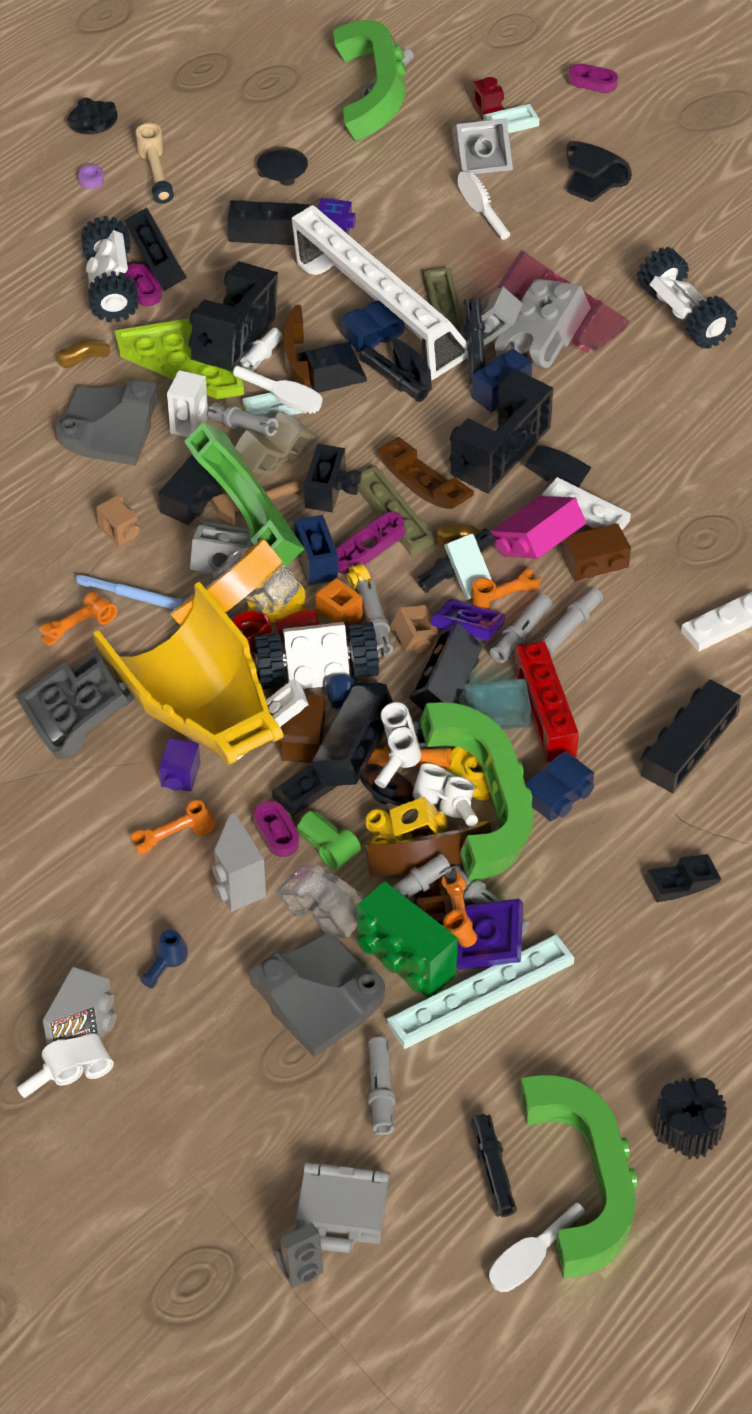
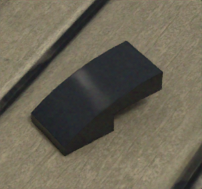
(410, 360)
(552, 462)
(686, 878)

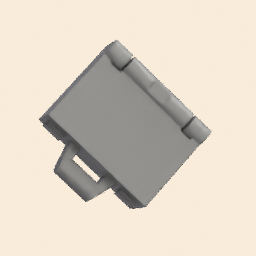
(343, 1204)

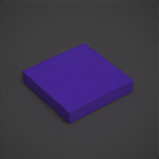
(476, 620)
(498, 934)

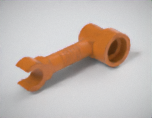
(485, 590)
(94, 606)
(197, 817)
(457, 920)

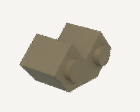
(266, 452)

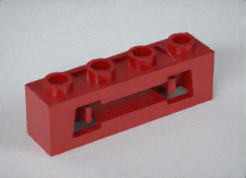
(547, 700)

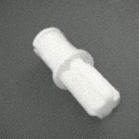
(261, 349)

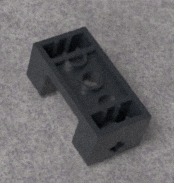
(229, 329)
(524, 417)

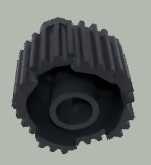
(690, 1116)

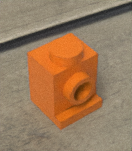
(339, 603)

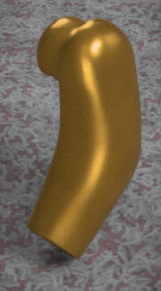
(82, 350)
(451, 532)

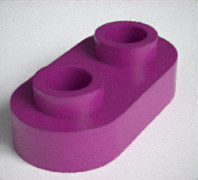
(593, 78)
(147, 285)
(278, 831)

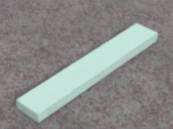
(479, 992)

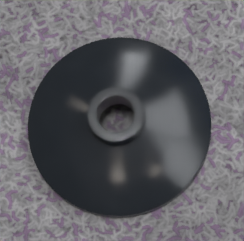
(396, 792)

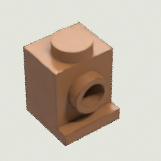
(117, 520)
(414, 628)

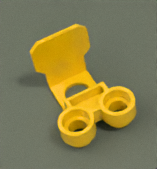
(387, 827)

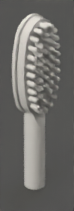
(478, 200)
(287, 392)
(527, 1255)

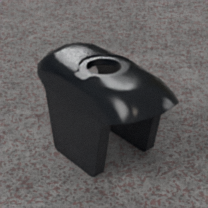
(595, 170)

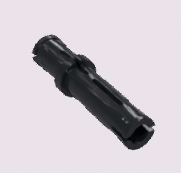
(474, 332)
(402, 379)
(443, 567)
(490, 1152)

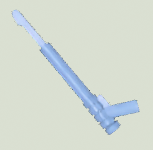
(132, 592)

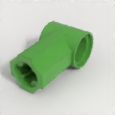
(333, 845)

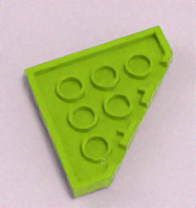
(166, 351)

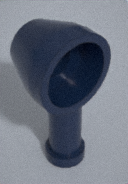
(338, 689)
(166, 956)

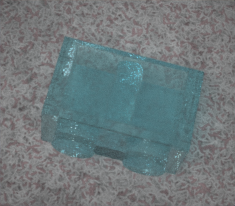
(502, 701)

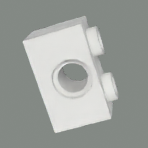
(187, 403)

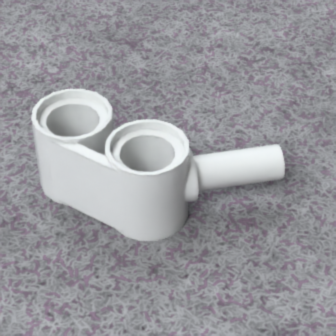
(398, 736)
(454, 792)
(67, 1060)

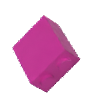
(538, 527)

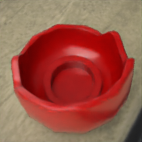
(251, 624)

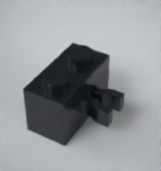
(327, 477)

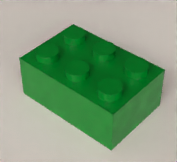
(406, 940)

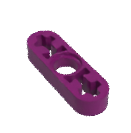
(372, 531)

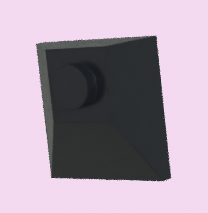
(333, 367)

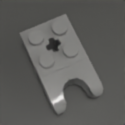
(546, 321)

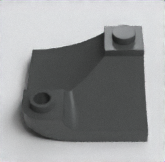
(109, 421)
(72, 703)
(318, 991)

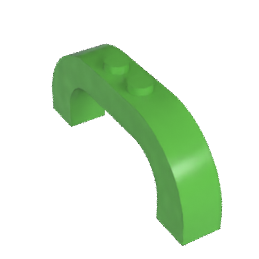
(389, 92)
(482, 737)
(567, 1101)

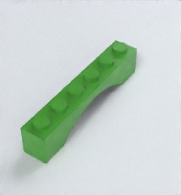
(224, 463)

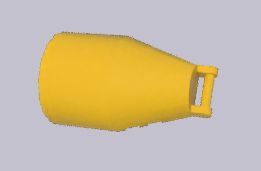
(201, 682)

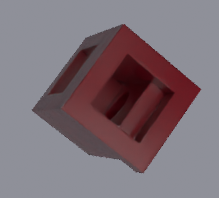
(487, 96)

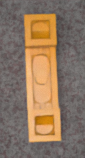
(237, 581)

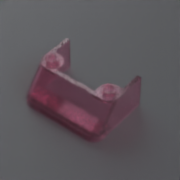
(600, 322)

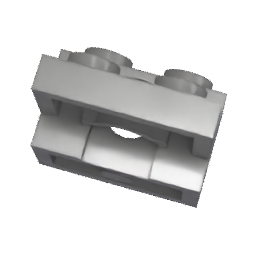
(214, 539)

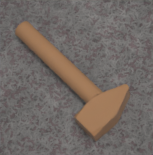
(227, 508)

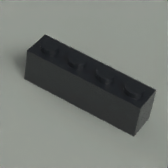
(690, 735)
(352, 736)

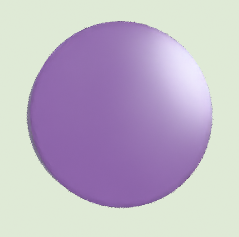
(91, 176)

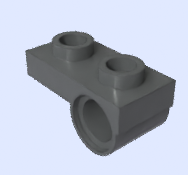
(300, 1255)

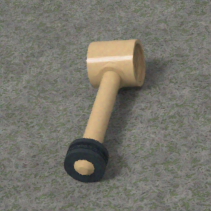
(151, 148)

